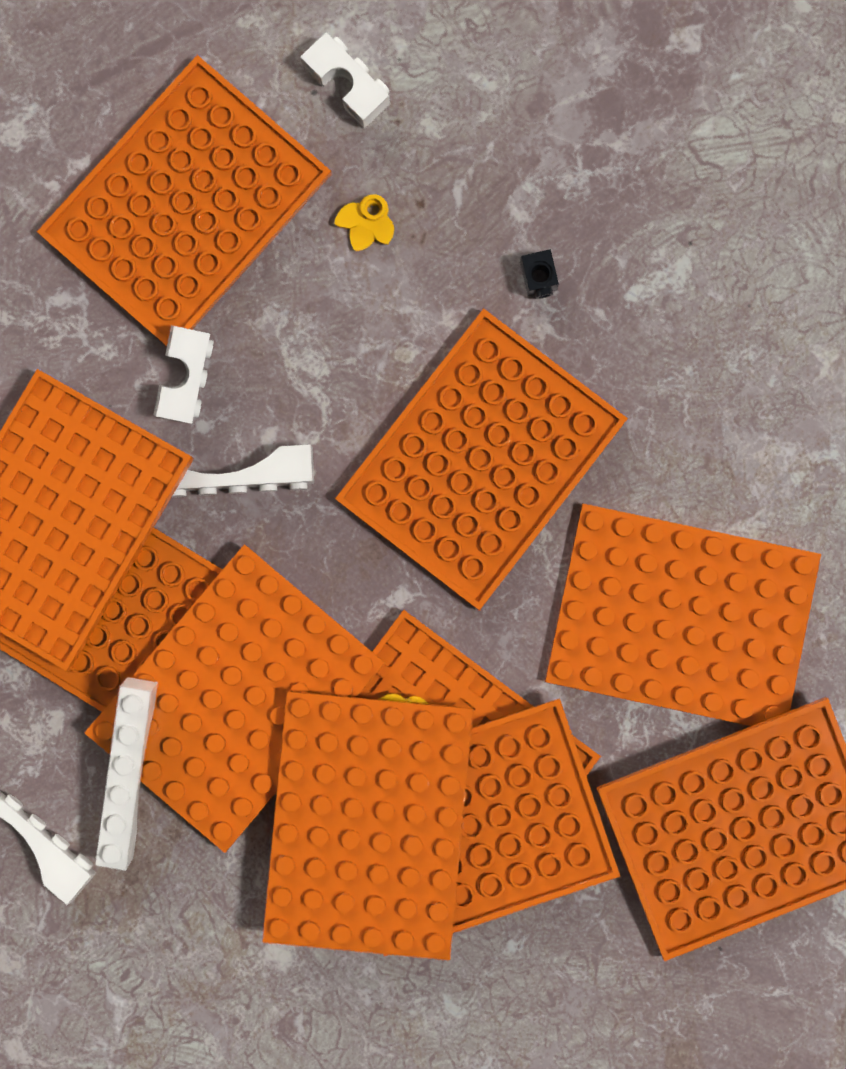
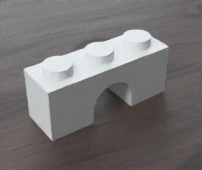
(329, 60)
(181, 401)

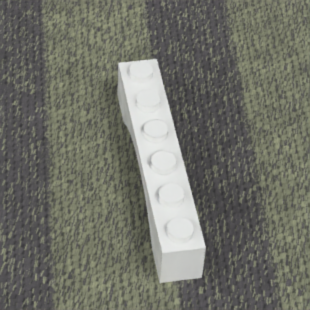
(283, 467)
(127, 754)
(60, 868)

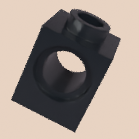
(539, 261)

